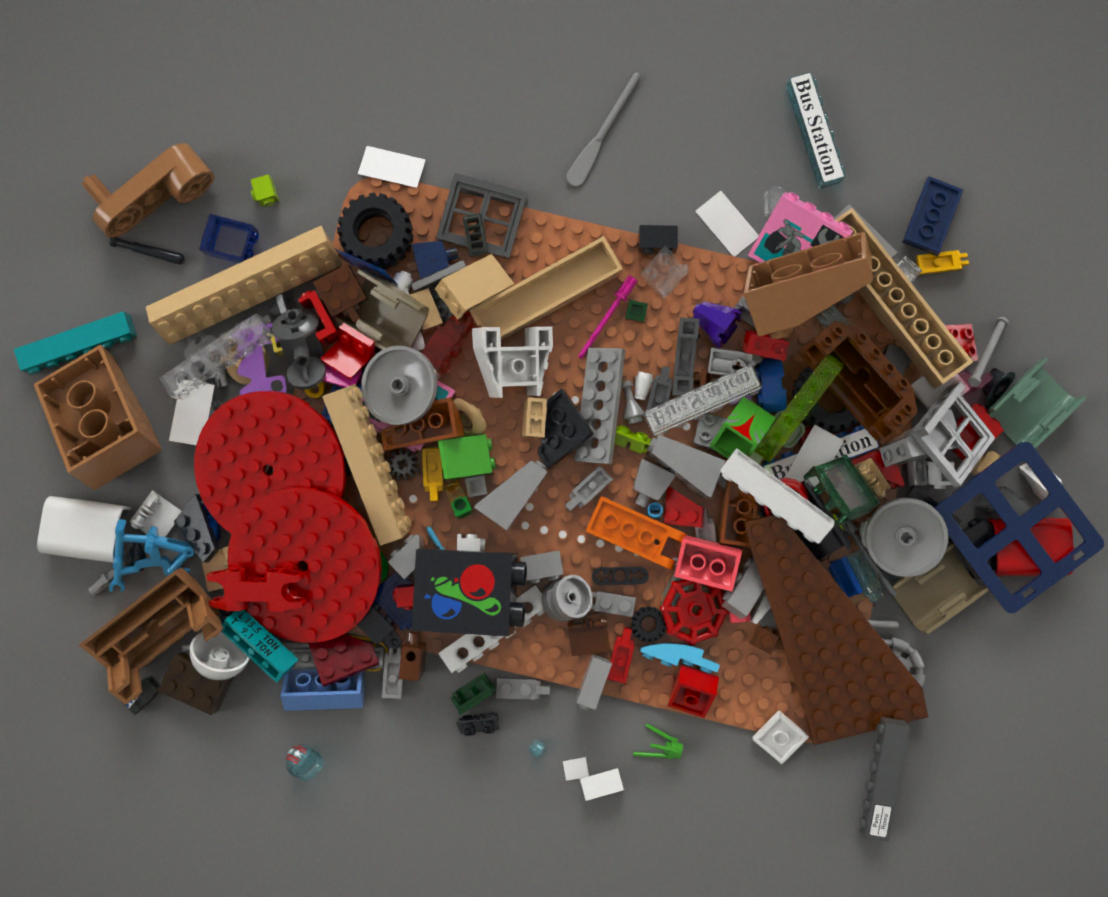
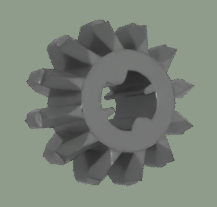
(401, 458)

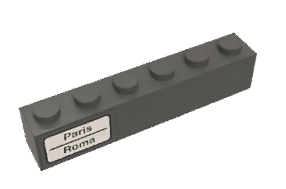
(884, 778)

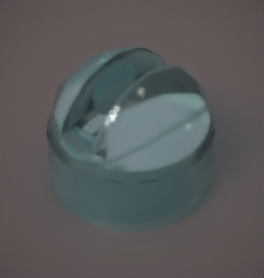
(537, 748)

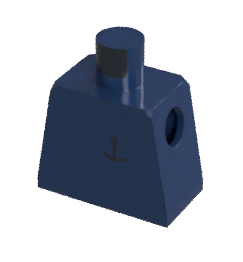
(432, 257)

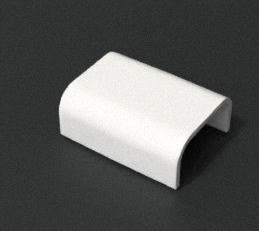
(79, 528)

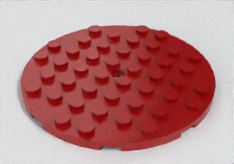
(258, 432)
(334, 543)

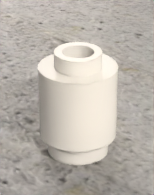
(403, 280)

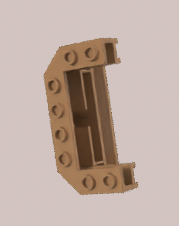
(149, 629)

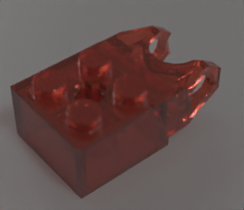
(447, 343)

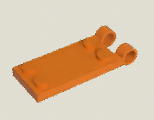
(632, 531)

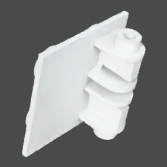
(155, 512)

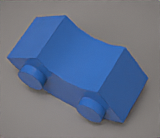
(771, 395)

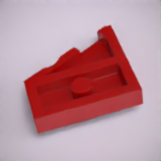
(682, 510)

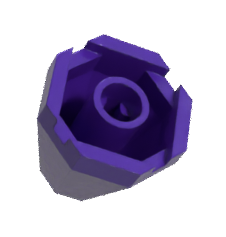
(717, 321)

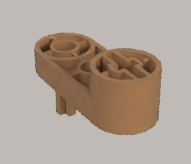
(173, 173)

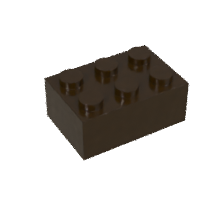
(192, 688)

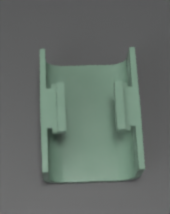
(1033, 406)

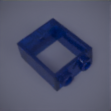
(211, 233)

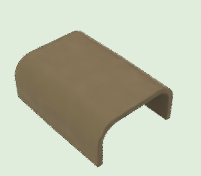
(388, 314)
(937, 594)

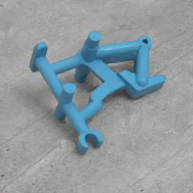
(152, 545)

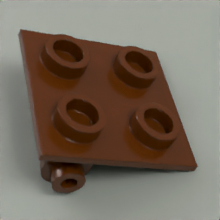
(588, 634)

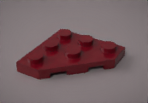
(342, 658)

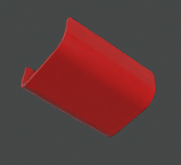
(1053, 535)

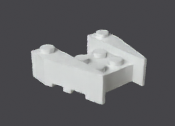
(512, 365)

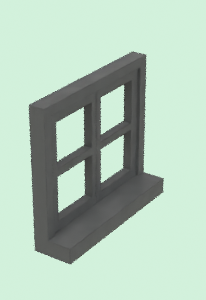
(488, 190)

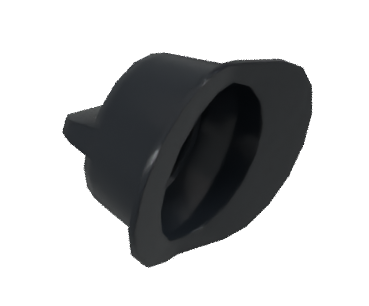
(997, 386)

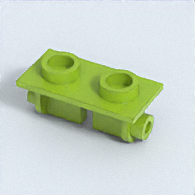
(637, 439)

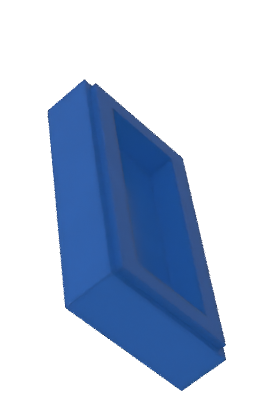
(845, 577)

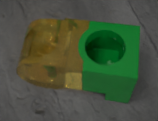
(458, 500)

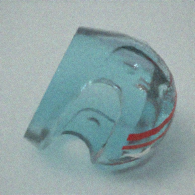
(300, 759)

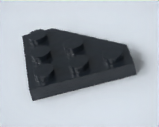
(563, 429)

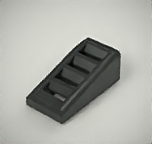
(471, 219)

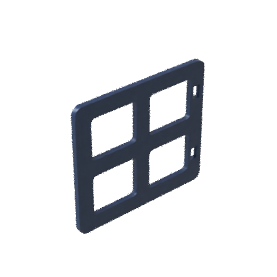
(1019, 527)

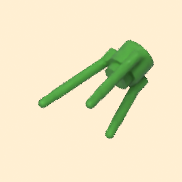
(672, 749)

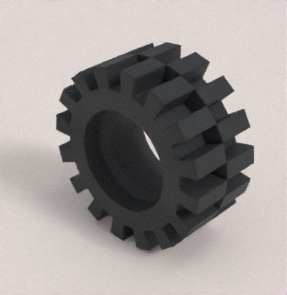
(651, 636)

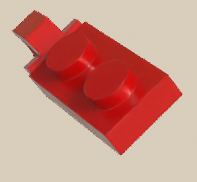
(621, 657)

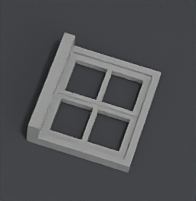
(934, 415)

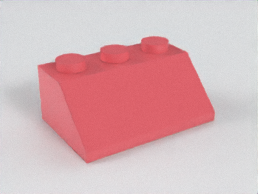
(708, 563)

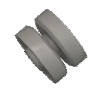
(567, 598)

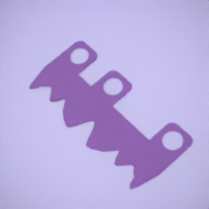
(254, 368)

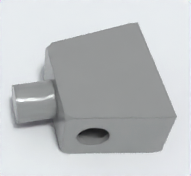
(651, 482)

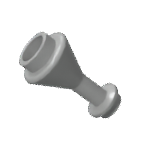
(633, 412)

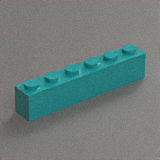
(74, 343)

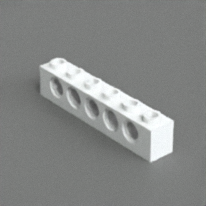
(450, 653)

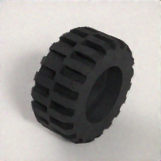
(368, 208)
(817, 416)

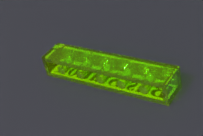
(799, 407)

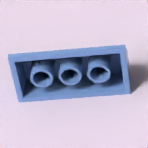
(304, 691)

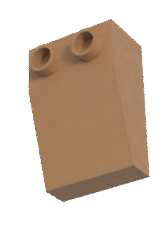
(806, 282)
(96, 418)

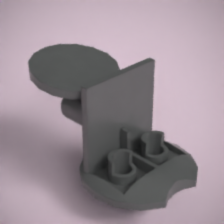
(301, 347)

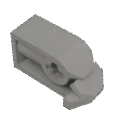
(723, 360)

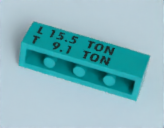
(259, 645)

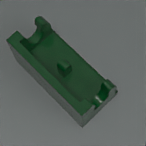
(472, 693)

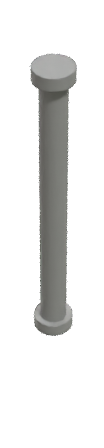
(975, 380)

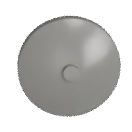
(399, 385)
(906, 537)

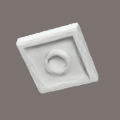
(780, 737)

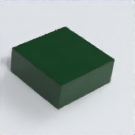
(636, 311)

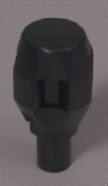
(135, 553)

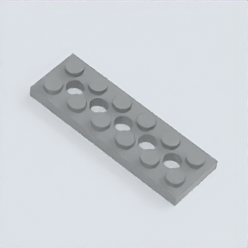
(609, 396)

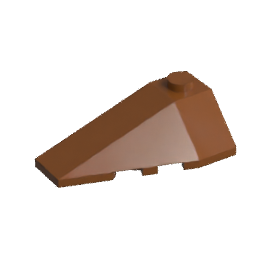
(437, 424)
(735, 509)

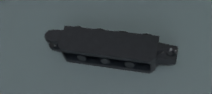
(380, 627)

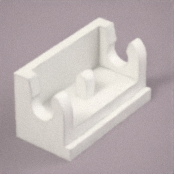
(601, 784)

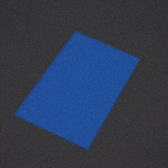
(366, 266)

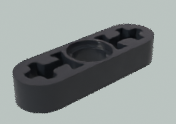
(625, 582)

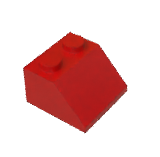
(693, 691)

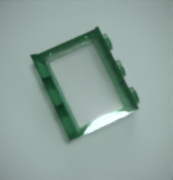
(845, 488)

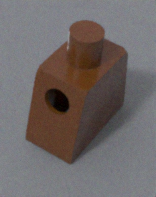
(412, 665)

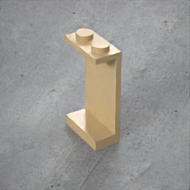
(473, 285)

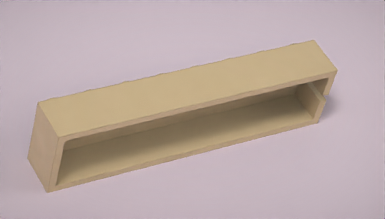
(549, 289)
(368, 464)

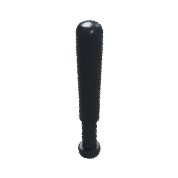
(166, 255)

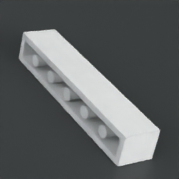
(777, 496)

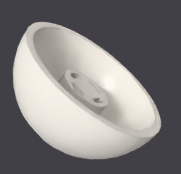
(217, 657)

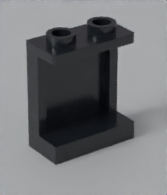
(979, 532)

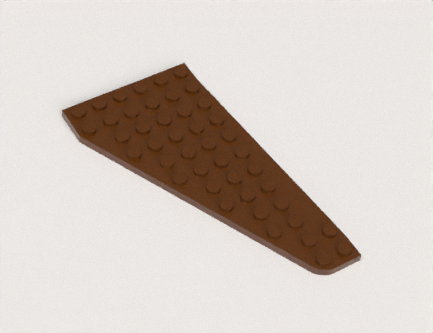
(834, 653)

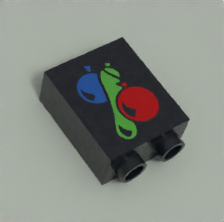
(467, 592)

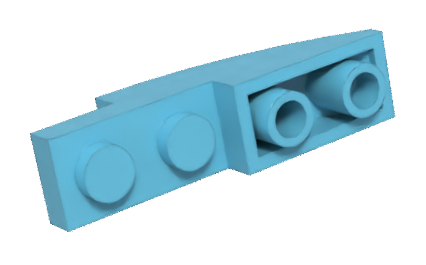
(671, 653)

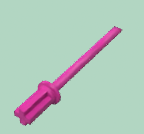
(621, 295)

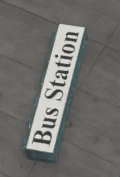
(815, 130)

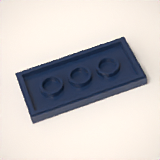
(932, 216)

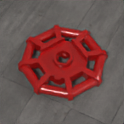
(687, 618)

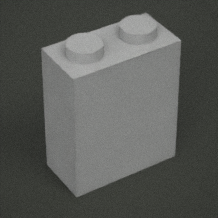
(593, 682)

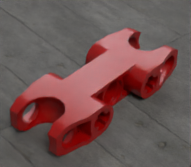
(269, 589)

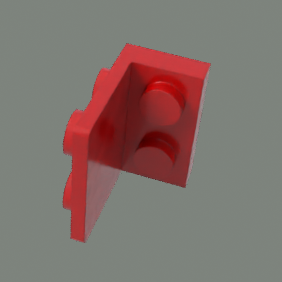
(349, 352)

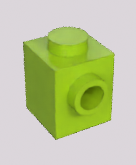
(264, 191)

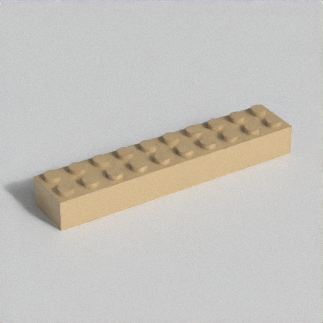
(243, 285)
(908, 314)

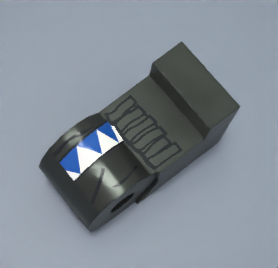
(149, 692)

